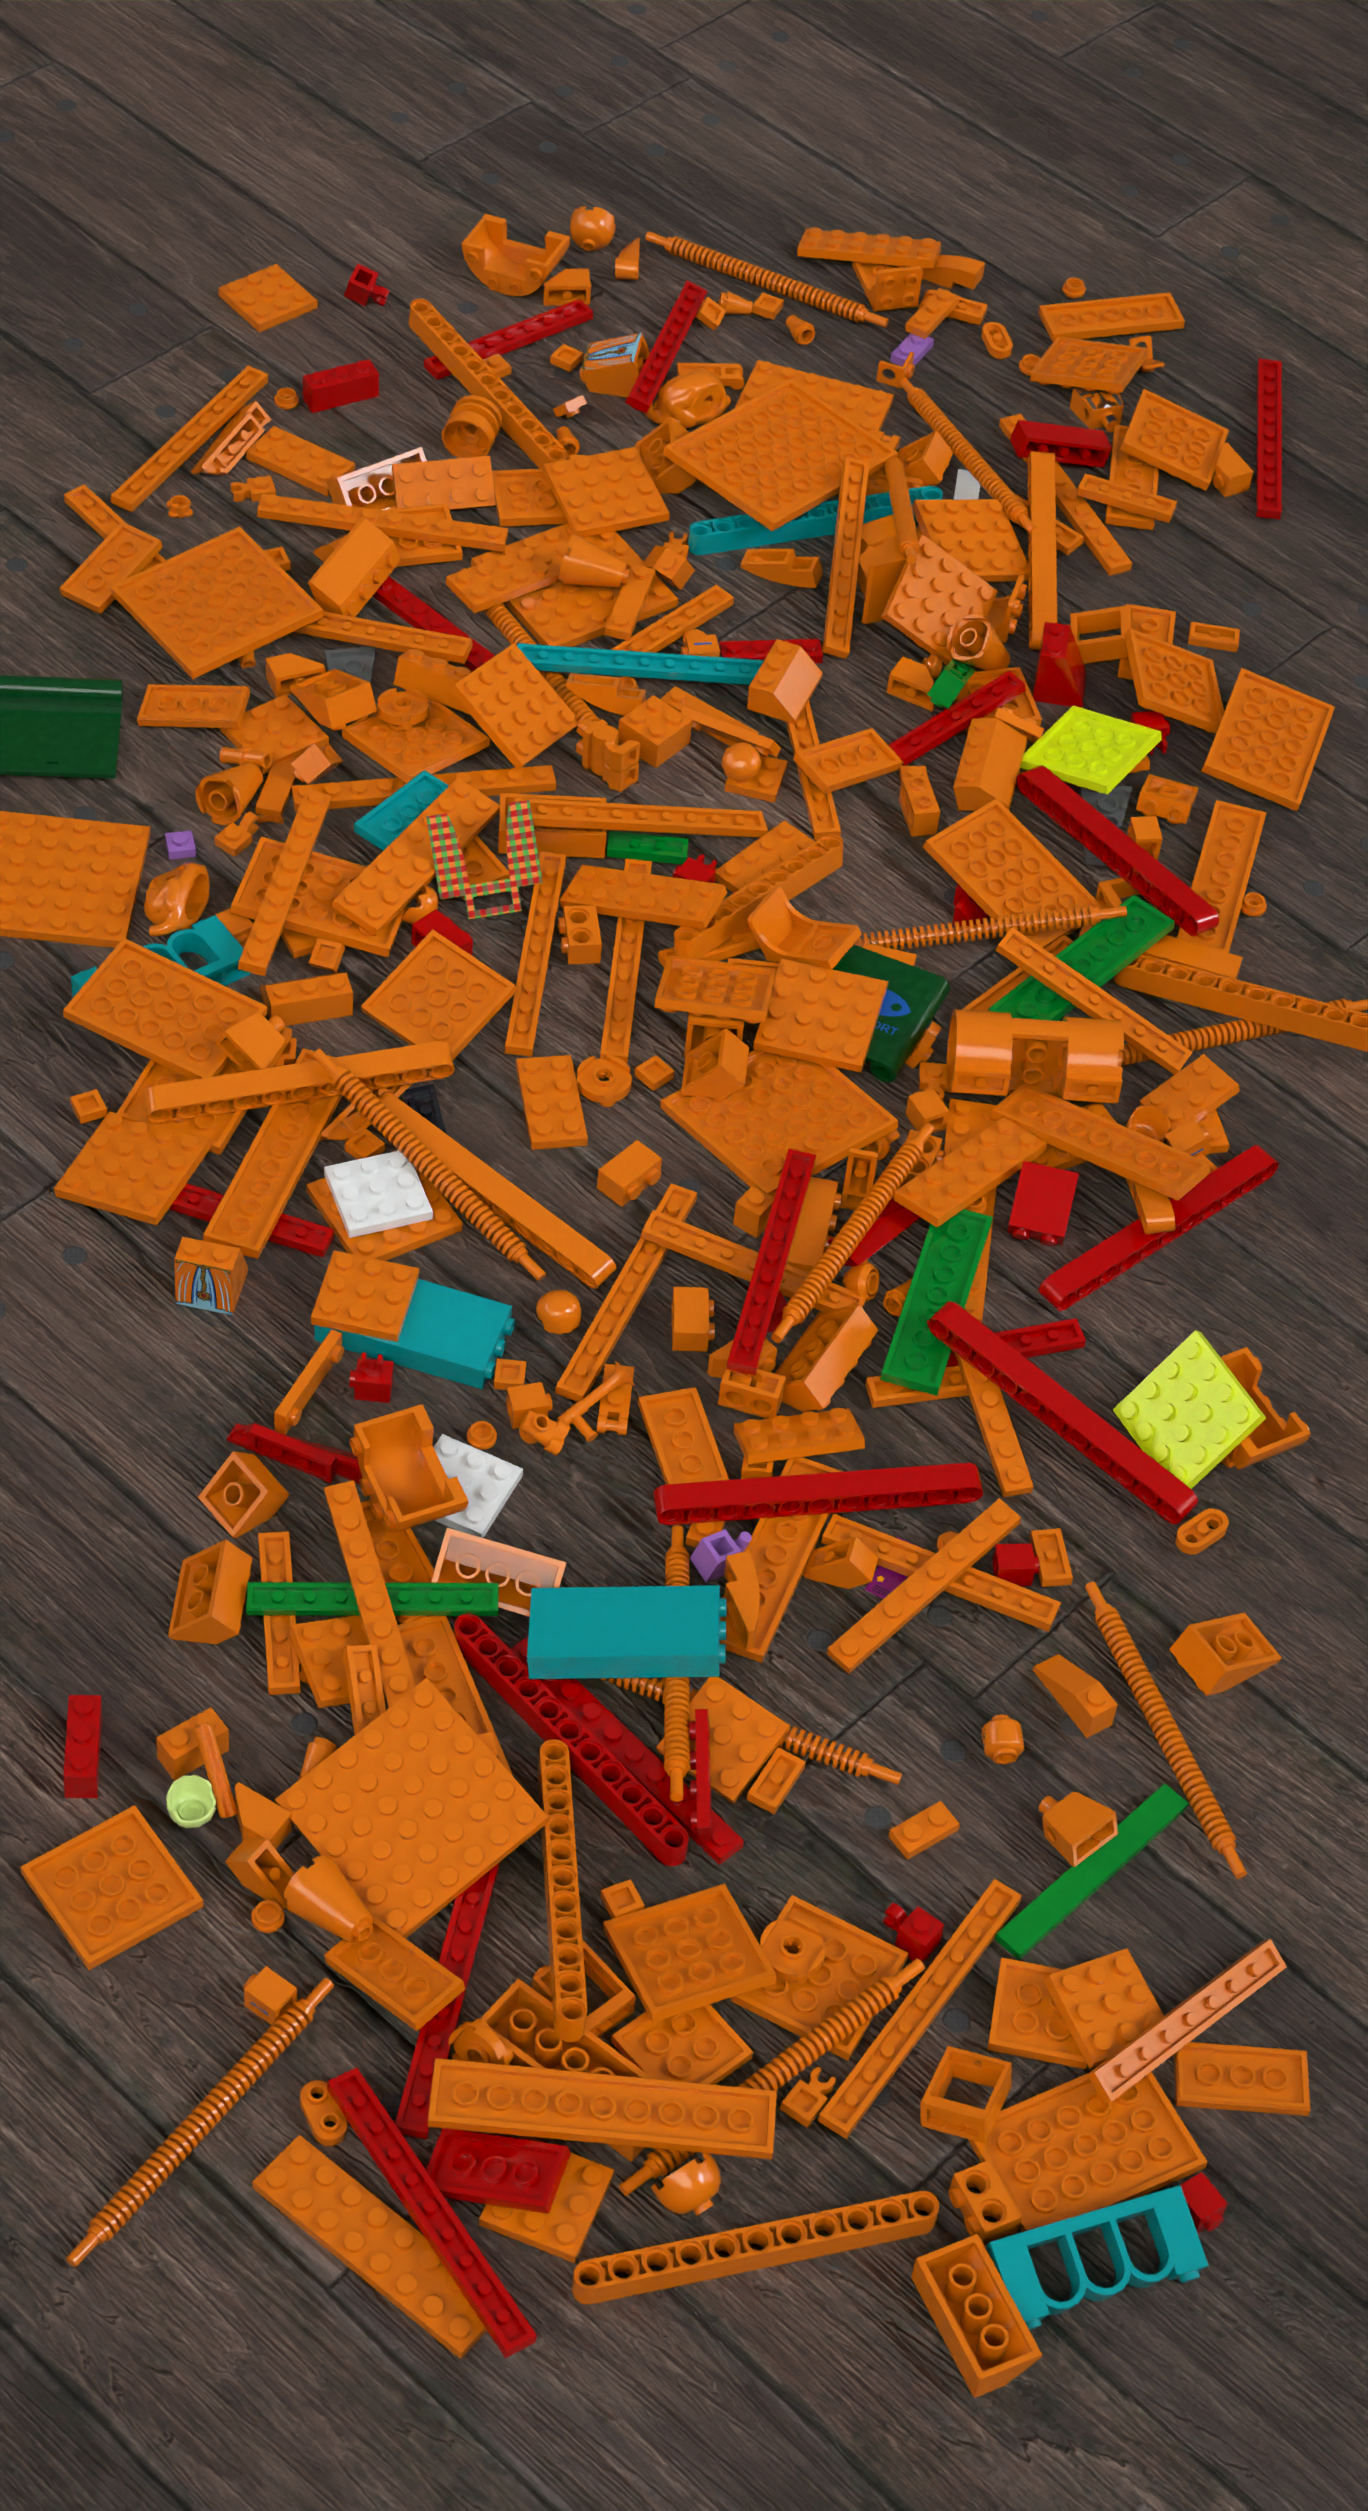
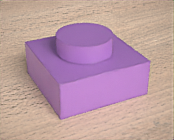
(180, 845)

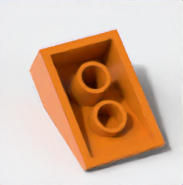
(336, 698)
(1223, 1652)

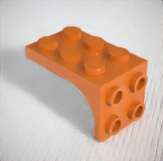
(889, 285)
(1006, 609)
(793, 937)

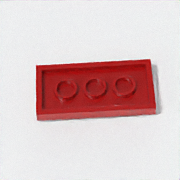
(498, 2169)

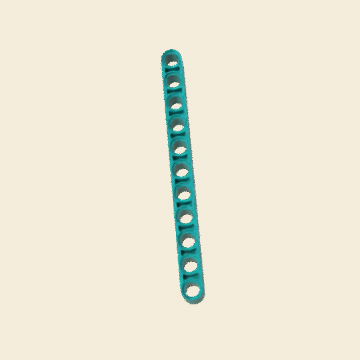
(746, 532)

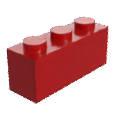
(340, 386)
(83, 1746)

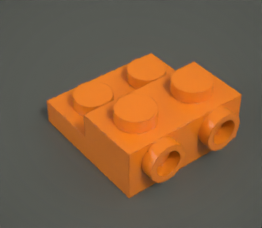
(1166, 799)

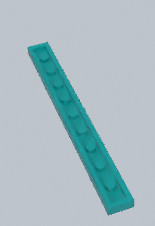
(641, 664)

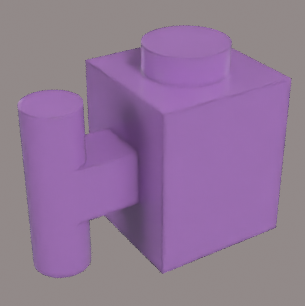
(712, 1551)

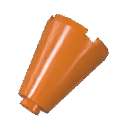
(591, 565)
(977, 644)
(228, 792)
(328, 1900)

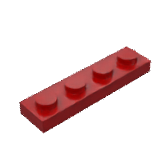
(760, 648)
(701, 1787)

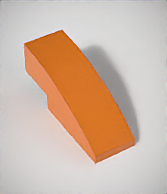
(955, 269)
(783, 567)
(605, 692)
(742, 1595)

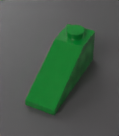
(950, 683)

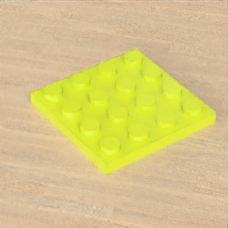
(1091, 749)
(1189, 1411)

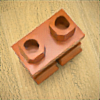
(604, 756)

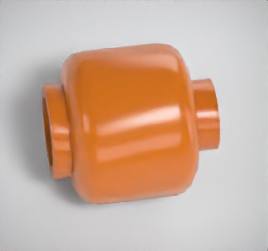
(1002, 1739)

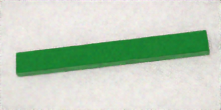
(339, 1599)
(1088, 1876)

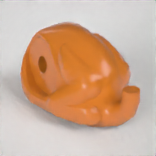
(690, 400)
(177, 899)

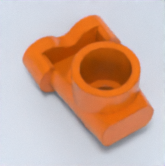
(541, 1429)

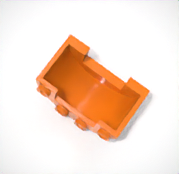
(508, 264)
(1273, 1434)
(404, 1470)

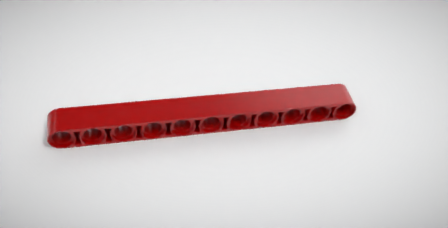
(1118, 851)
(1132, 1244)
(1062, 1412)
(817, 1493)
(583, 1745)

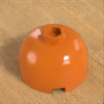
(592, 228)
(690, 2186)

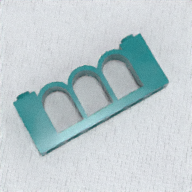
(205, 938)
(1170, 2228)

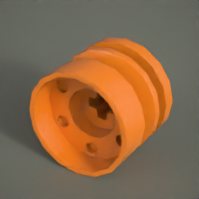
(471, 427)

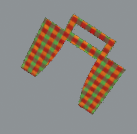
(452, 870)

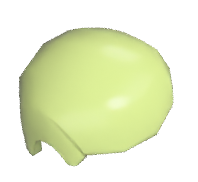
(191, 1801)

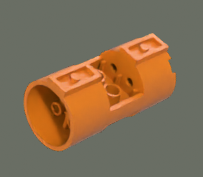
(1063, 1058)

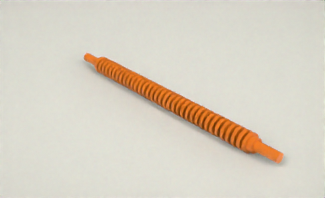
(766, 279)
(967, 455)
(902, 509)
(516, 634)
(1093, 915)
(1225, 1033)
(429, 1165)
(852, 1233)
(677, 1688)
(1166, 1730)
(864, 1765)
(795, 2059)
(199, 2122)

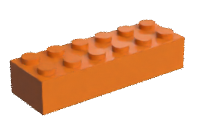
(526, 2025)

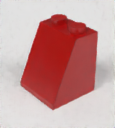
(1059, 668)
(1042, 1203)

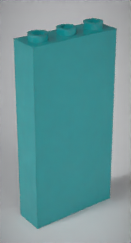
(442, 1335)
(626, 1632)

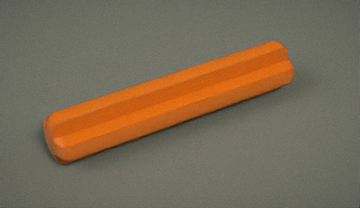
(215, 1770)

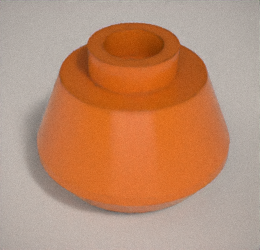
(862, 1280)

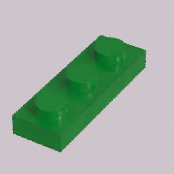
(647, 847)

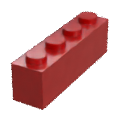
(1067, 443)

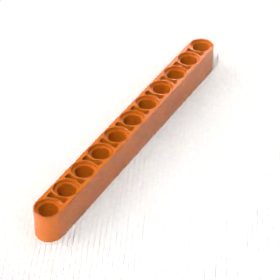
(483, 382)
(1041, 545)
(1246, 1001)
(295, 1082)
(509, 1202)
(562, 1892)
(746, 2259)

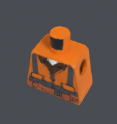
(1097, 408)

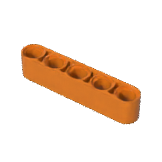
(1153, 1209)

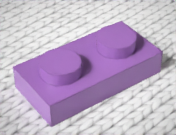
(911, 344)

